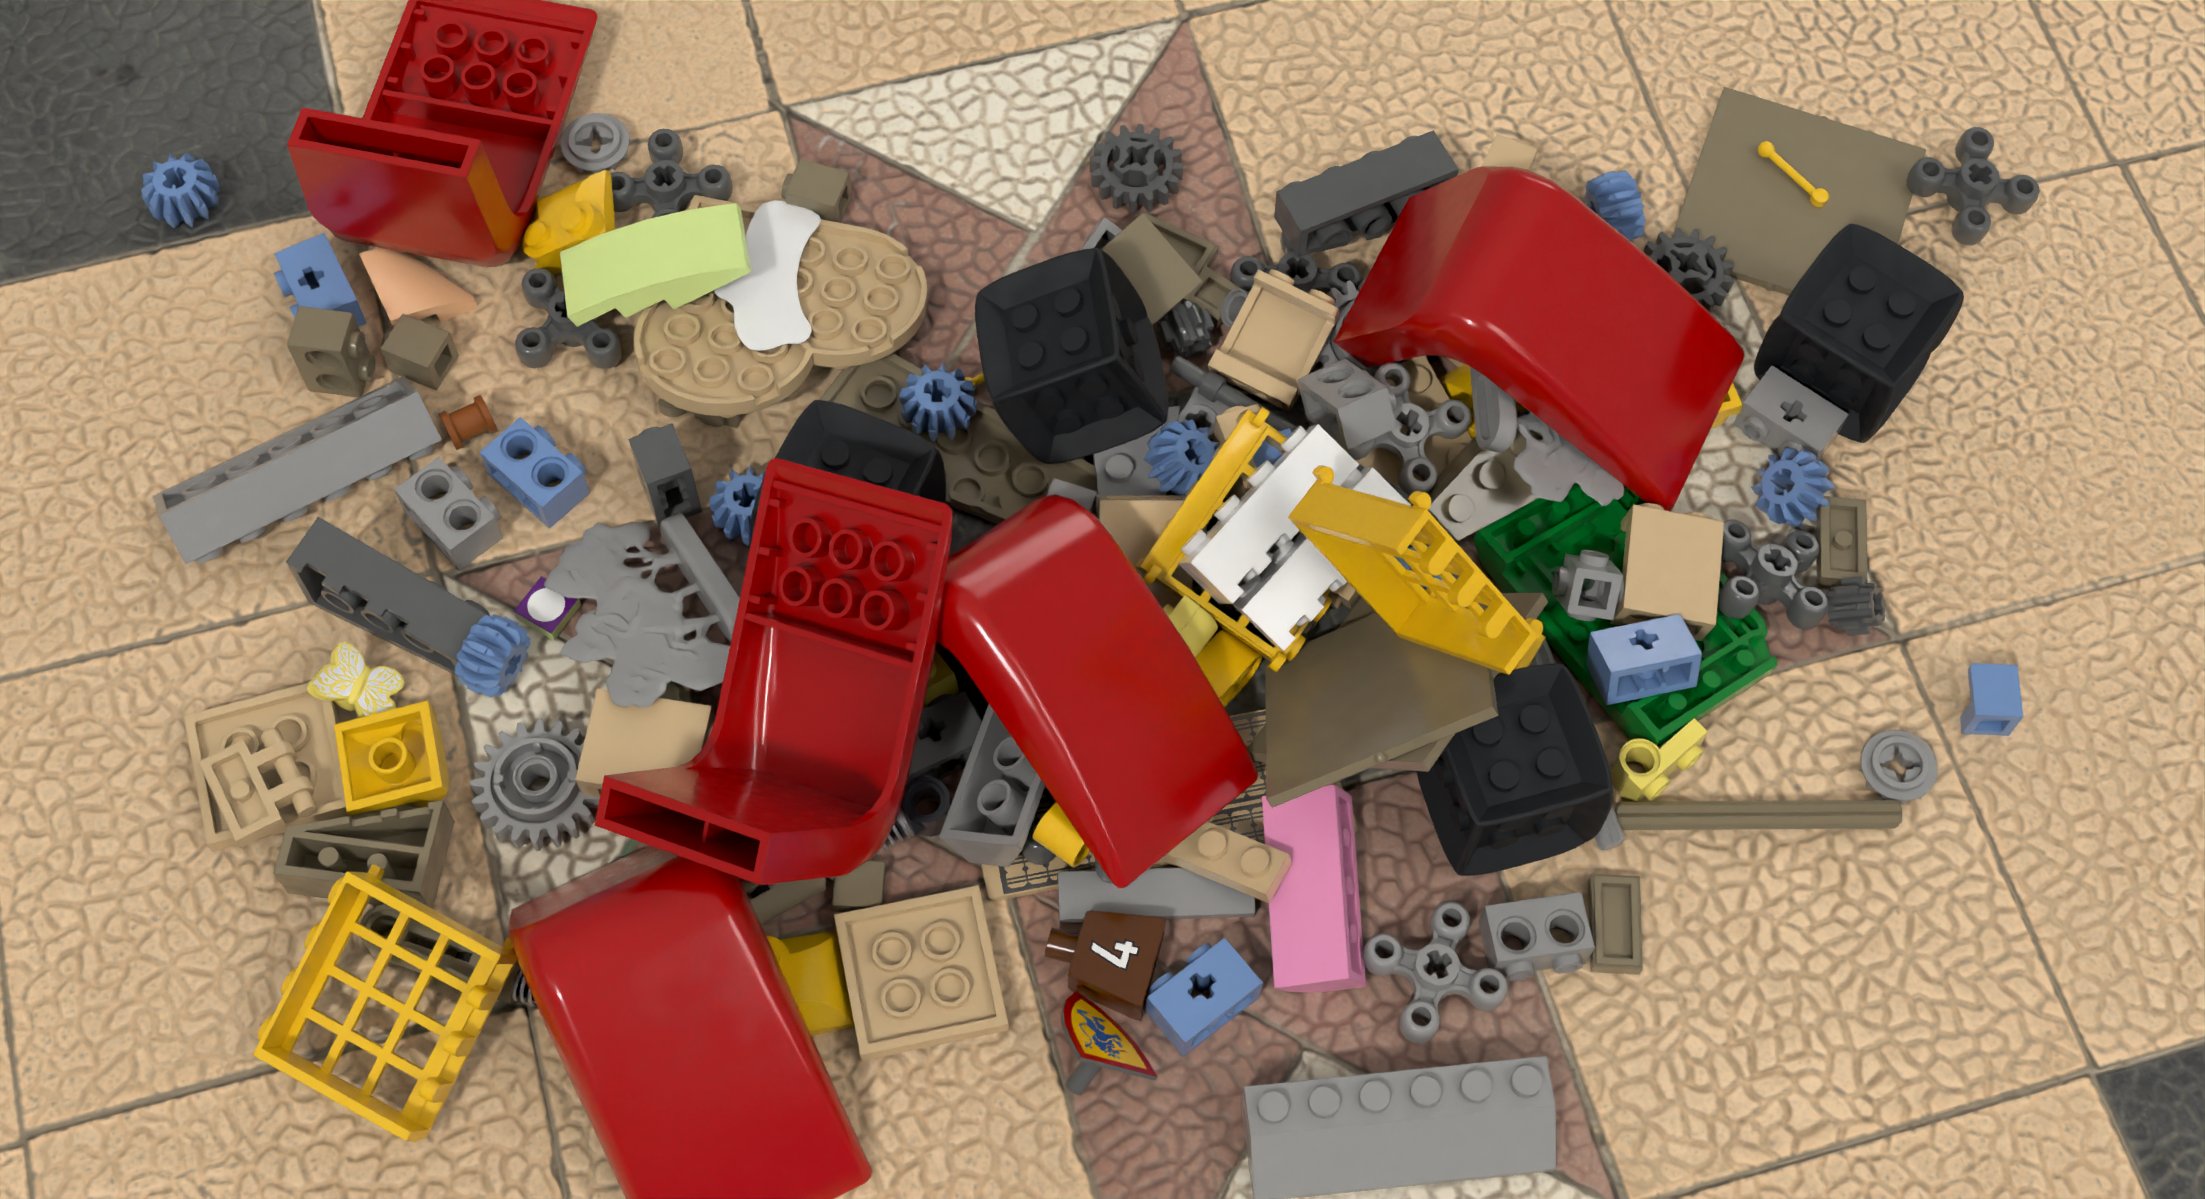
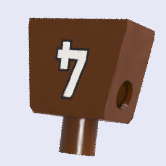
(1111, 958)

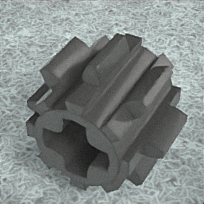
(1186, 330)
(1856, 606)

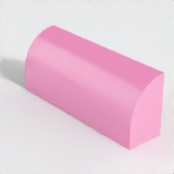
(1318, 902)

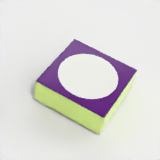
(546, 610)

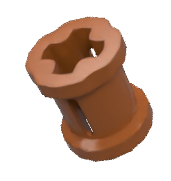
(468, 422)

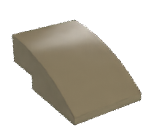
(1152, 266)

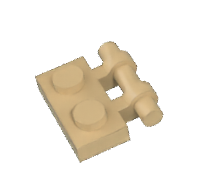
(243, 793)

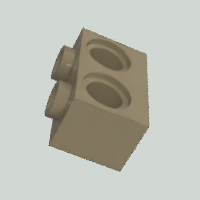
(330, 352)

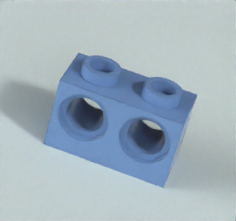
(528, 476)

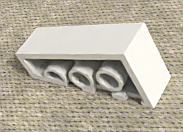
(1259, 520)
(1299, 574)

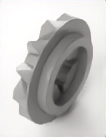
(579, 136)
(1910, 753)

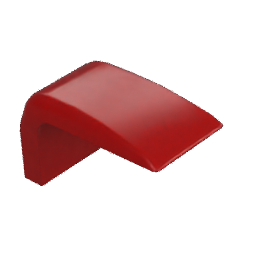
(450, 132)
(1555, 316)
(1093, 683)
(813, 691)
(684, 1035)

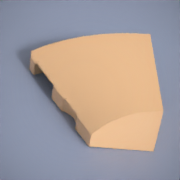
(412, 287)

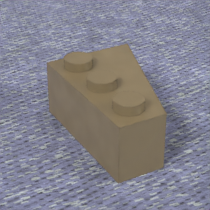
(1479, 488)
(403, 843)

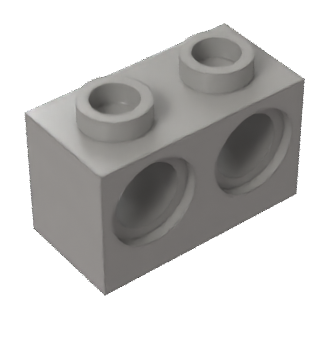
(1348, 403)
(445, 515)
(1531, 923)

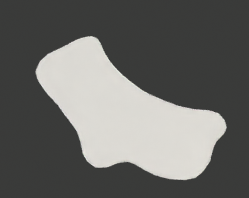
(767, 298)

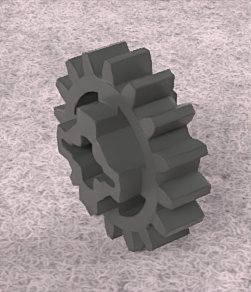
(1136, 168)
(1694, 265)

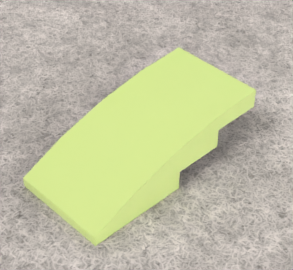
(655, 261)

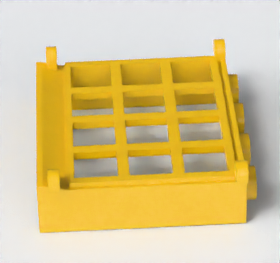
(1201, 502)
(1360, 541)
(307, 981)

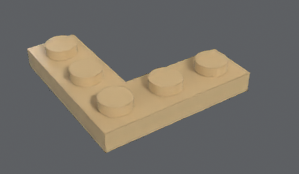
(1232, 860)

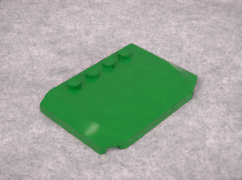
(1522, 558)

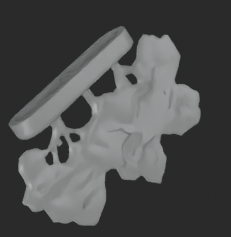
(1545, 464)
(637, 620)

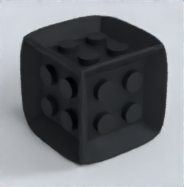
(1861, 326)
(1070, 357)
(864, 449)
(1521, 780)

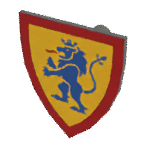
(1099, 1044)

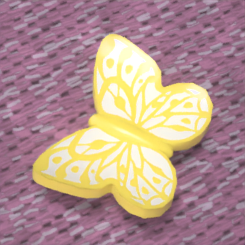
(354, 684)

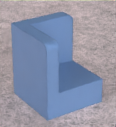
(1994, 700)

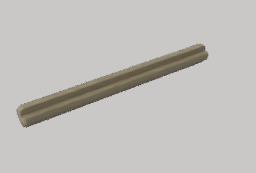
(1759, 814)

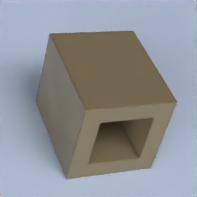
(818, 189)
(418, 351)

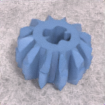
(180, 190)
(1618, 202)
(938, 401)
(1179, 455)
(1807, 494)
(732, 503)
(492, 655)

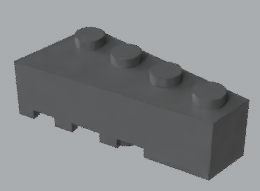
(1360, 195)
(382, 595)

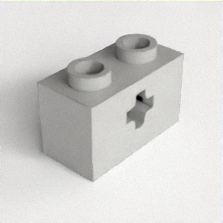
(1789, 416)

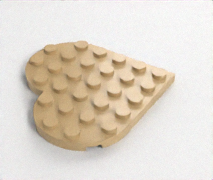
(853, 290)

